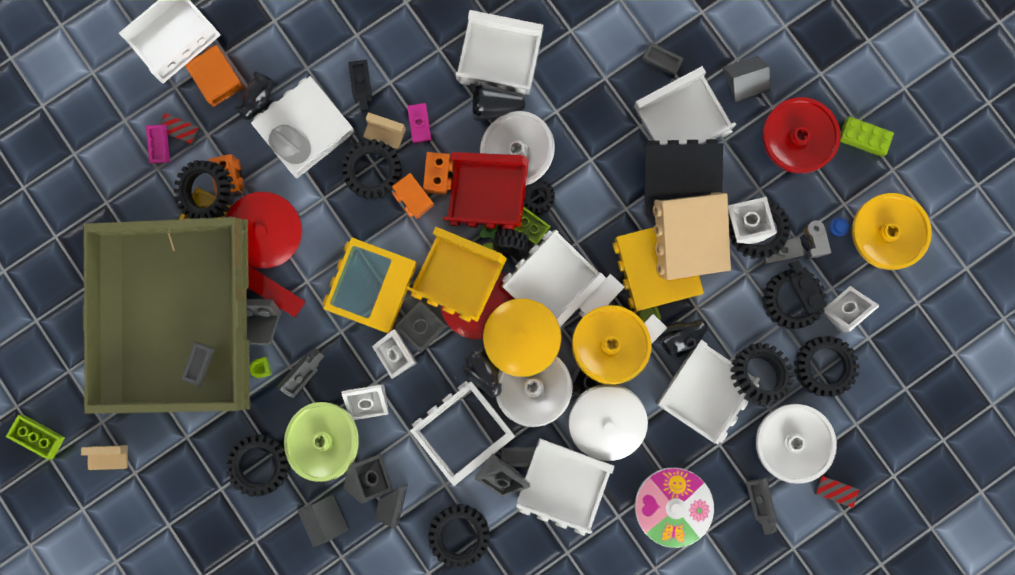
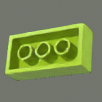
(866, 136)
(533, 227)
(35, 437)

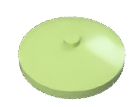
(321, 441)

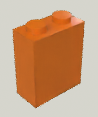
(214, 75)

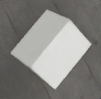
(849, 309)
(394, 354)
(366, 402)

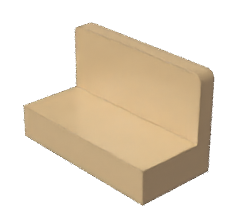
(384, 130)
(106, 457)

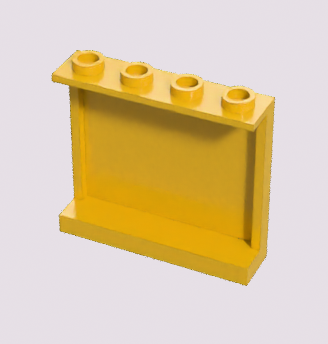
(458, 275)
(641, 279)

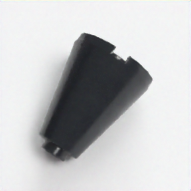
(495, 102)

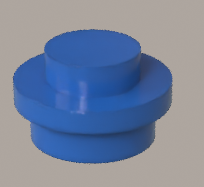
(839, 227)

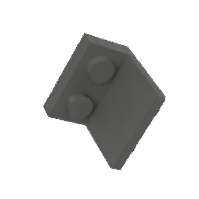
(261, 320)

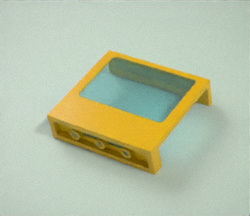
(370, 285)

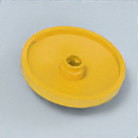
(891, 231)
(522, 337)
(611, 344)

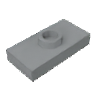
(791, 250)

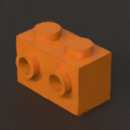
(233, 165)
(437, 173)
(413, 196)

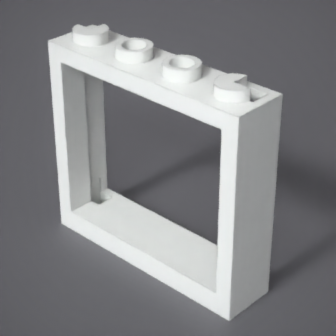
(435, 411)

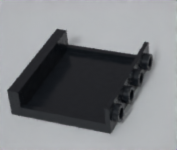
(681, 170)

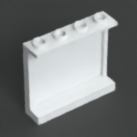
(169, 36)
(499, 52)
(684, 111)
(312, 115)
(554, 277)
(705, 394)
(564, 486)

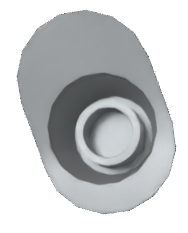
(289, 144)

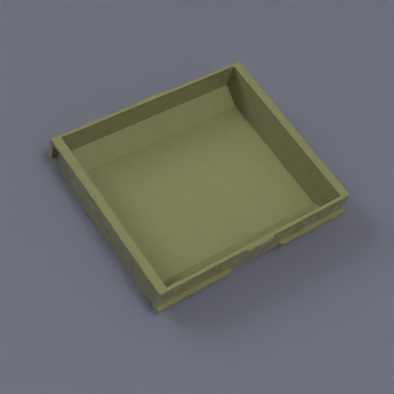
(151, 307)

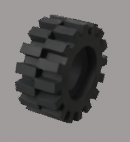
(549, 197)
(511, 243)

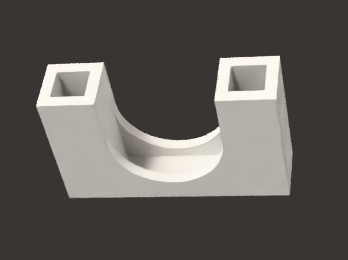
(606, 293)

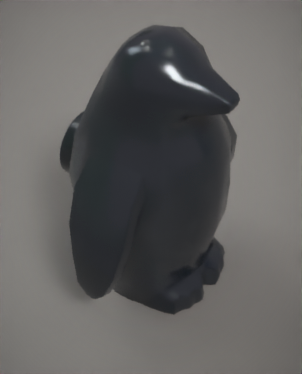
(256, 96)
(683, 337)
(483, 373)

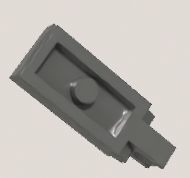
(301, 373)
(762, 504)

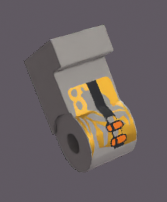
(817, 240)

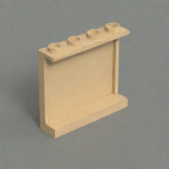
(692, 236)

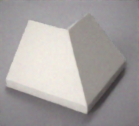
(752, 221)

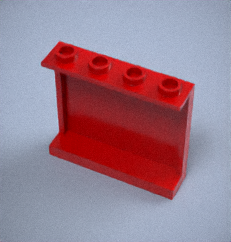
(487, 190)

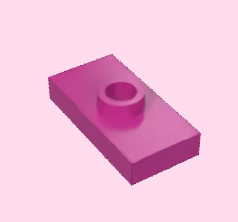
(419, 123)
(157, 143)

